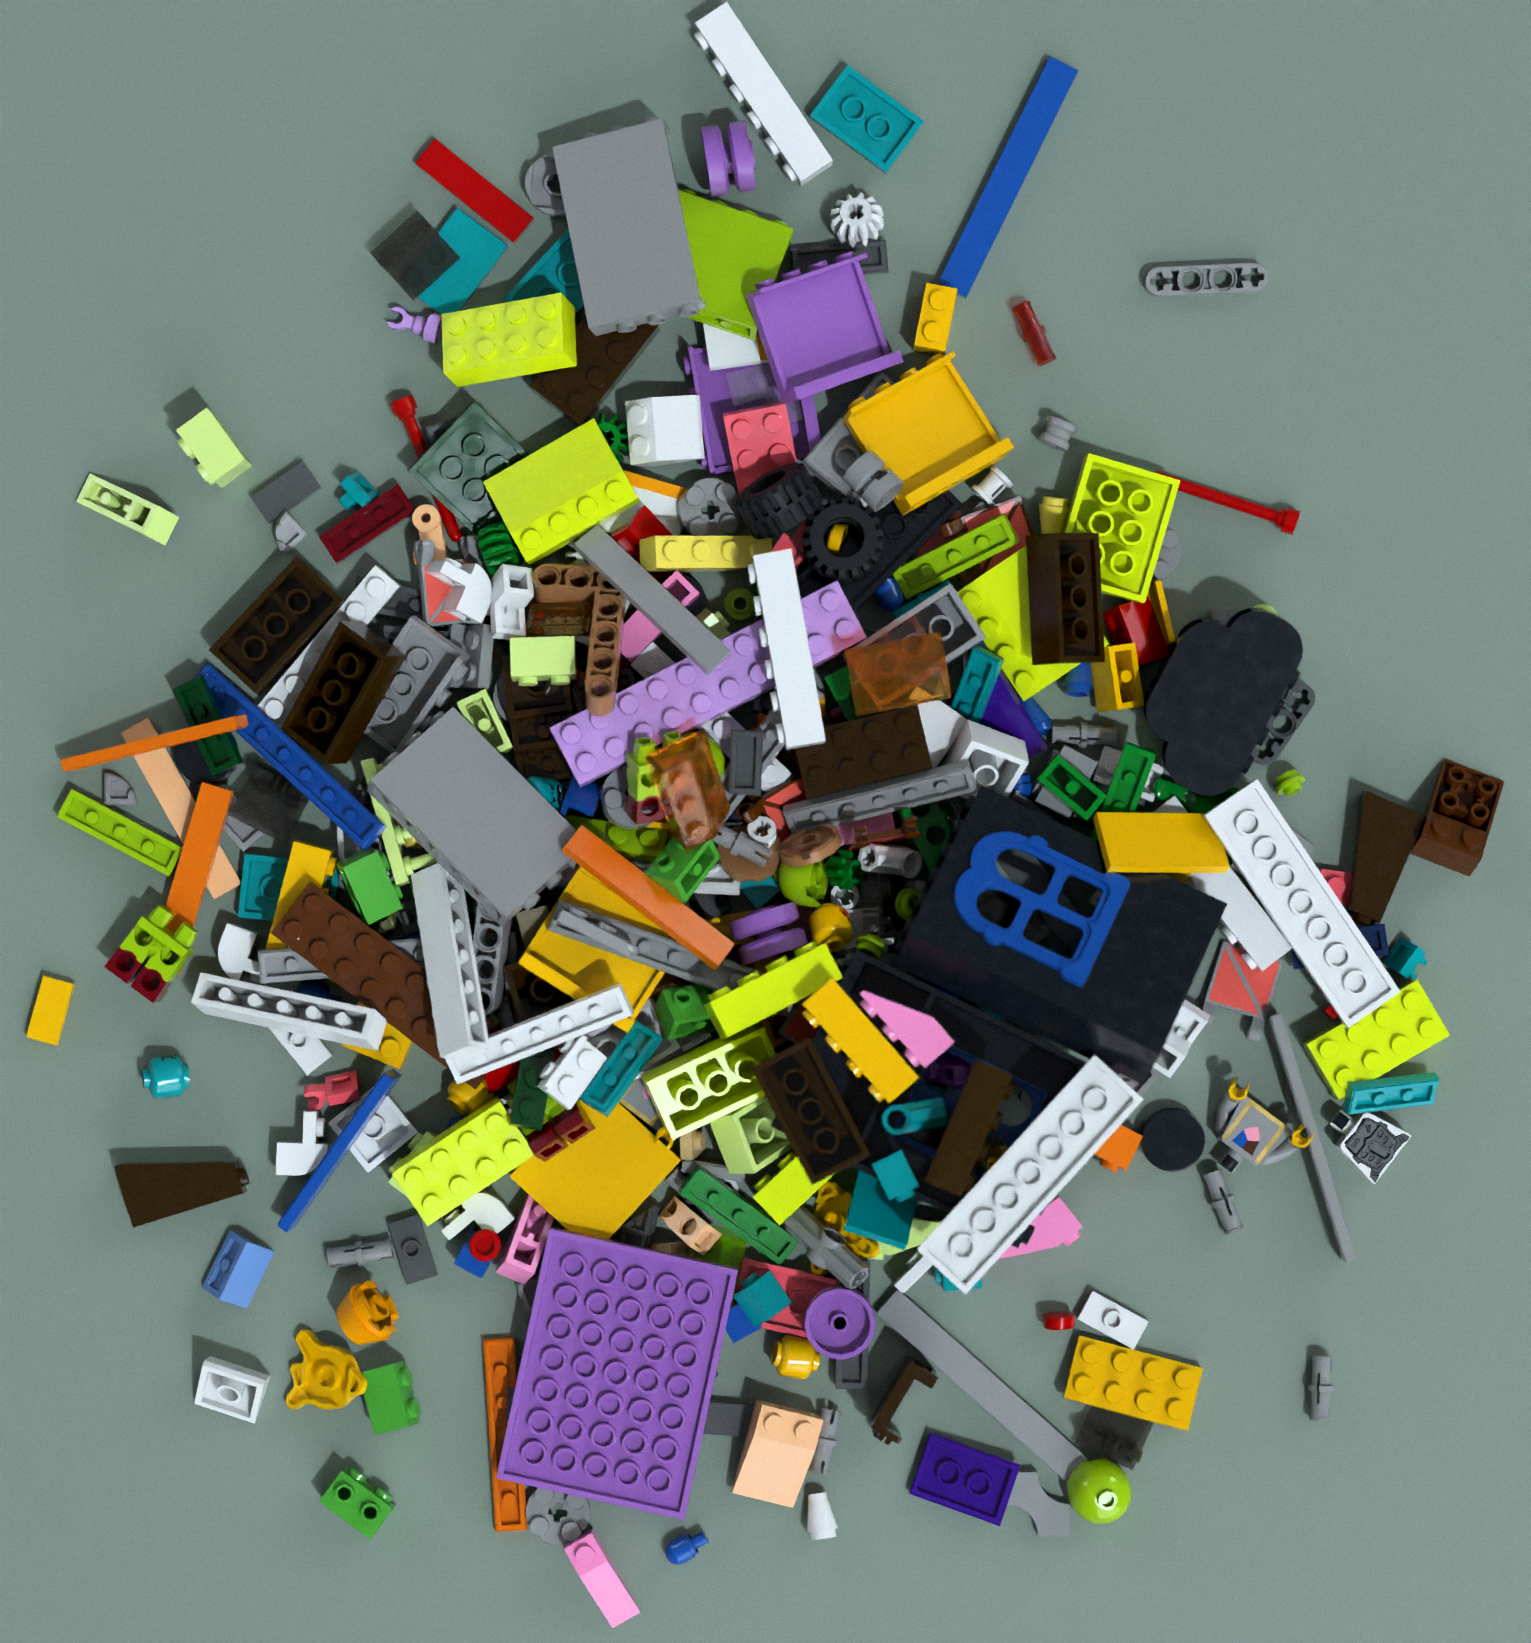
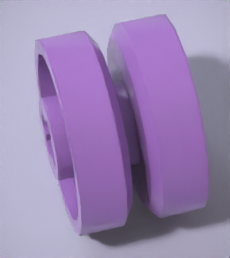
(728, 158)
(768, 932)
(840, 1341)

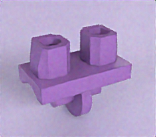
(949, 1070)

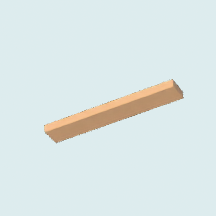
(178, 802)

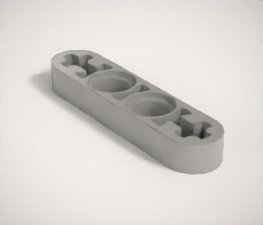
(1206, 285)

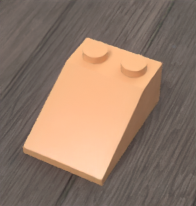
(776, 1453)

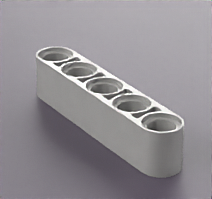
(495, 954)

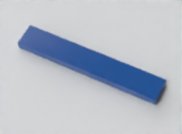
(339, 1150)

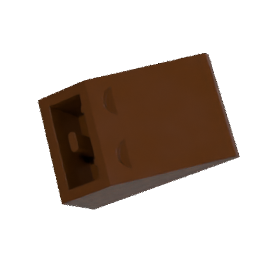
(1458, 818)

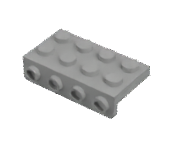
(419, 685)

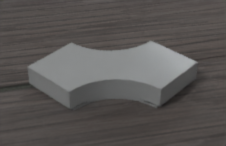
(1049, 1514)

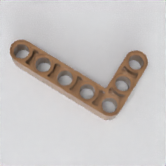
(604, 627)

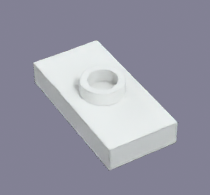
(306, 1050)
(917, 1267)
(1112, 1319)

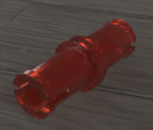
(1033, 333)

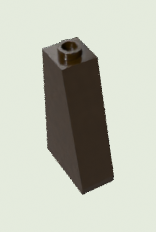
(1380, 852)
(170, 1188)

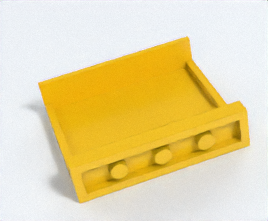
(926, 431)
(584, 969)
(600, 1176)

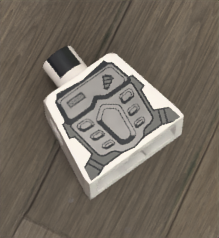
(1368, 1142)

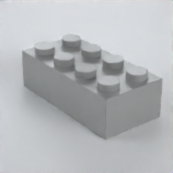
(938, 613)

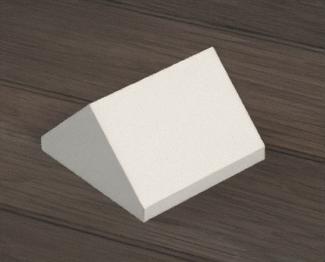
(231, 1389)

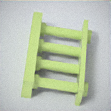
(394, 835)

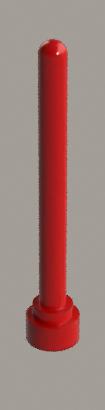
(406, 412)
(1284, 518)

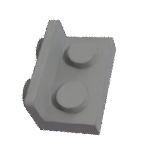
(478, 643)

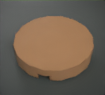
(810, 847)
(744, 869)

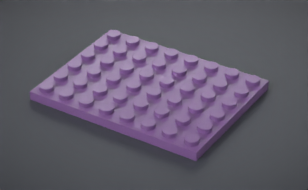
(617, 1373)

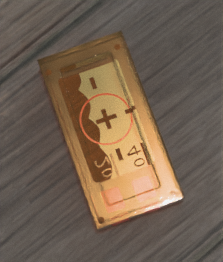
(559, 619)

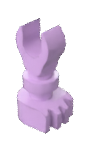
(431, 328)

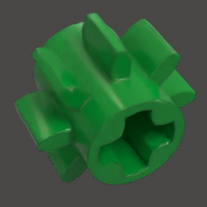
(844, 870)

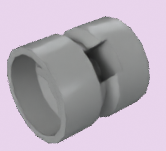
(872, 479)

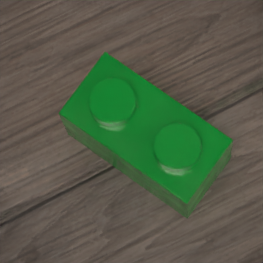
(1071, 788)

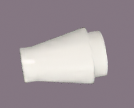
(820, 1519)

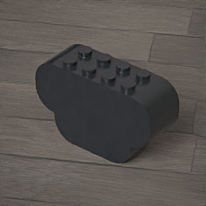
(1219, 695)

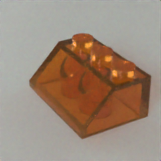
(898, 673)
(689, 789)

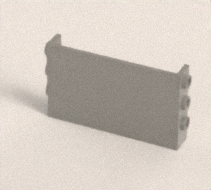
(627, 227)
(475, 815)

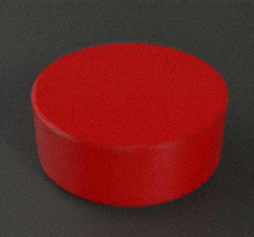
(485, 1245)
(1058, 1320)

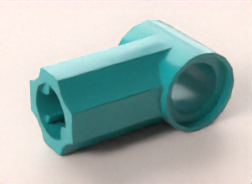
(917, 1115)

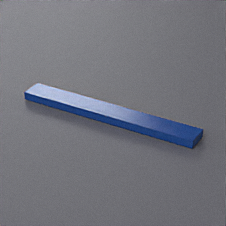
(1008, 176)
(295, 763)

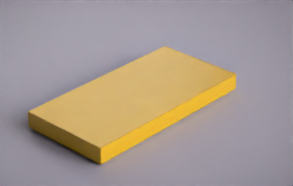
(1159, 843)

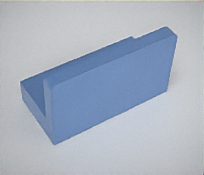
(237, 1270)

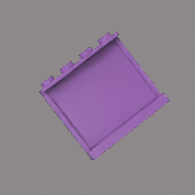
(820, 328)
(716, 399)

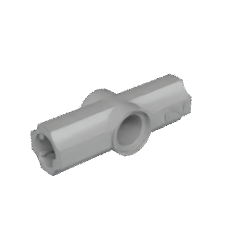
(826, 1248)

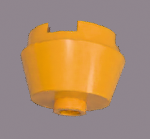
(366, 1314)

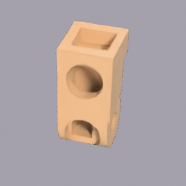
(430, 526)
(689, 1226)

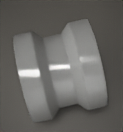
(1057, 433)

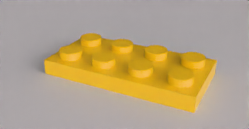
(1132, 1383)

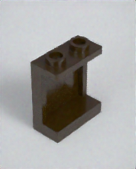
(909, 1371)

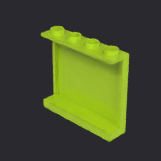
(729, 257)

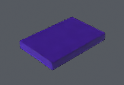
(1009, 716)
(965, 1479)

